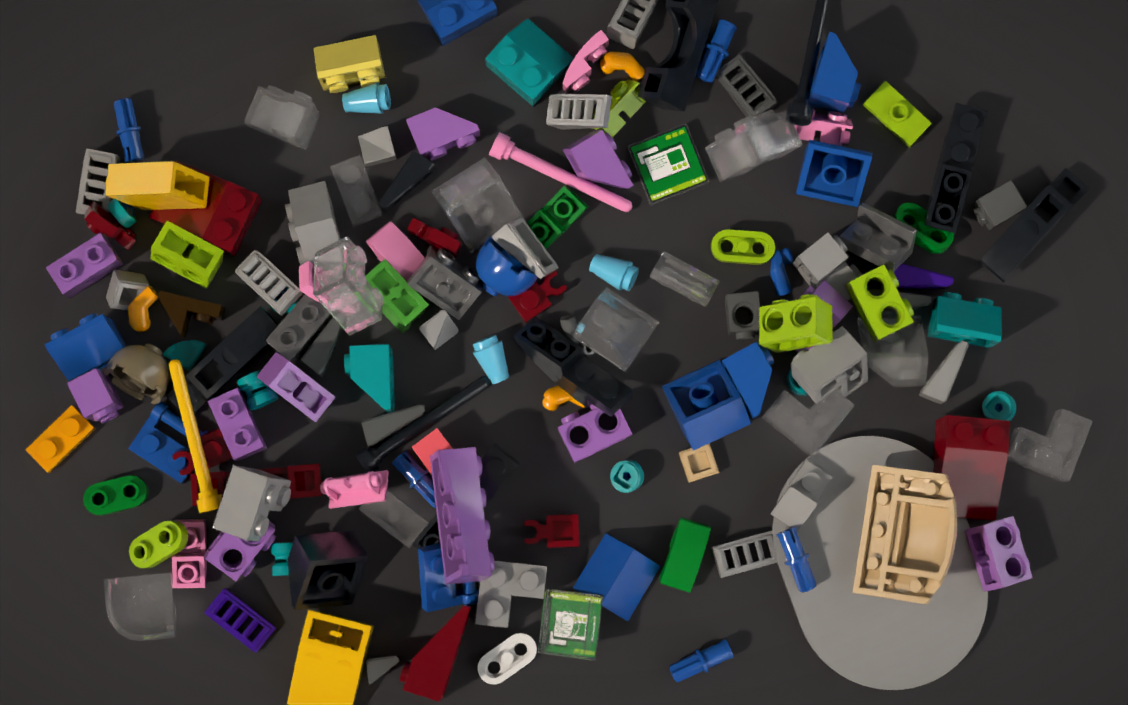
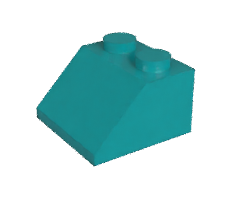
(528, 61)
(963, 320)
(373, 372)

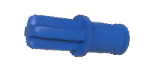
(716, 51)
(128, 130)
(416, 476)
(797, 559)
(701, 661)

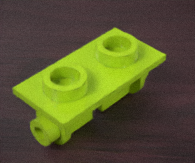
(623, 99)

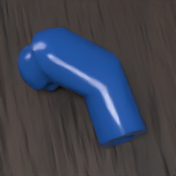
(778, 271)

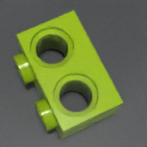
(186, 254)
(871, 306)
(795, 328)

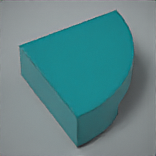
(187, 352)

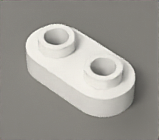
(507, 658)

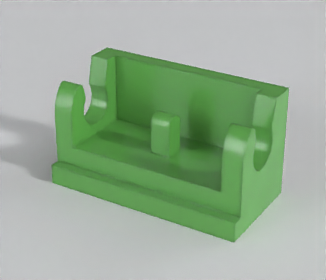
(401, 301)

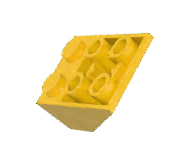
(329, 660)

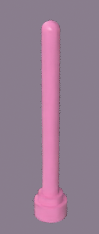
(506, 149)

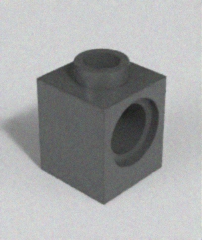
(999, 206)
(744, 300)

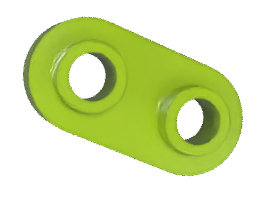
(742, 246)
(156, 545)

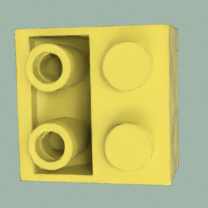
(349, 64)

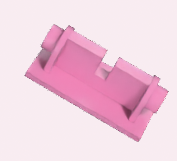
(831, 127)
(356, 489)

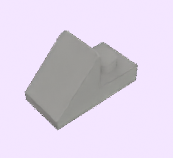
(801, 495)

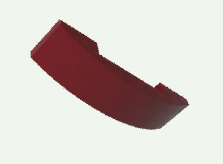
(304, 481)

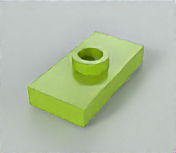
(897, 114)

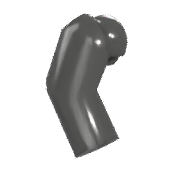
(569, 326)

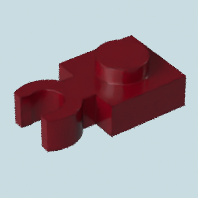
(103, 222)
(440, 239)
(535, 299)
(214, 448)
(559, 531)

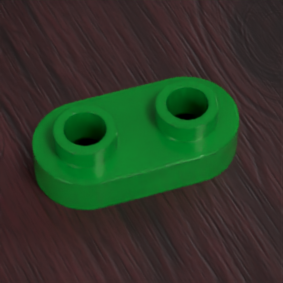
(916, 216)
(115, 495)

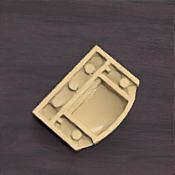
(906, 535)

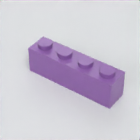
(461, 515)

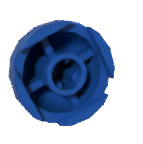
(502, 271)

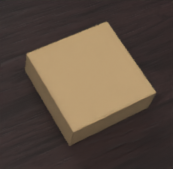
(698, 463)

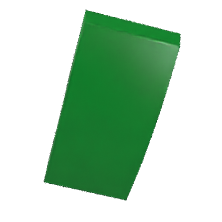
(557, 216)
(685, 554)

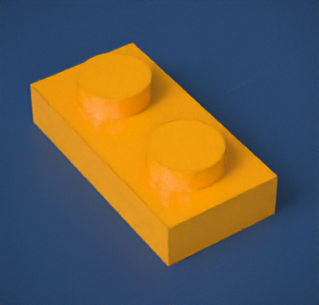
(60, 439)

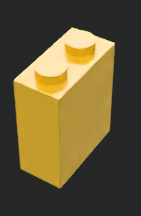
(157, 185)

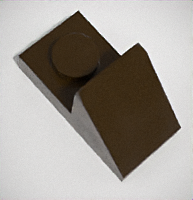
(181, 307)

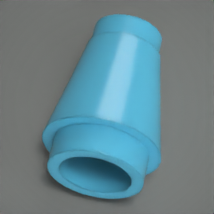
(368, 99)
(614, 271)
(492, 358)

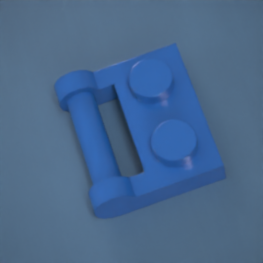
(157, 446)
(434, 592)

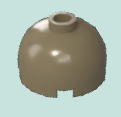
(140, 372)

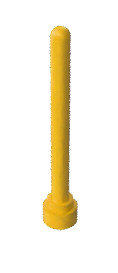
(209, 497)

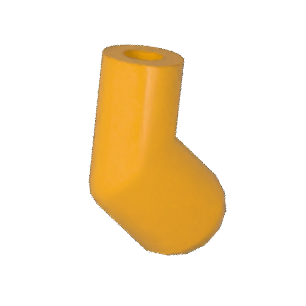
(622, 61)
(138, 309)
(555, 396)

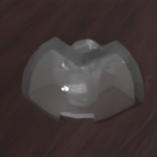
(142, 606)

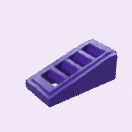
(917, 278)
(217, 604)

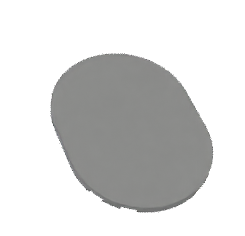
(866, 636)

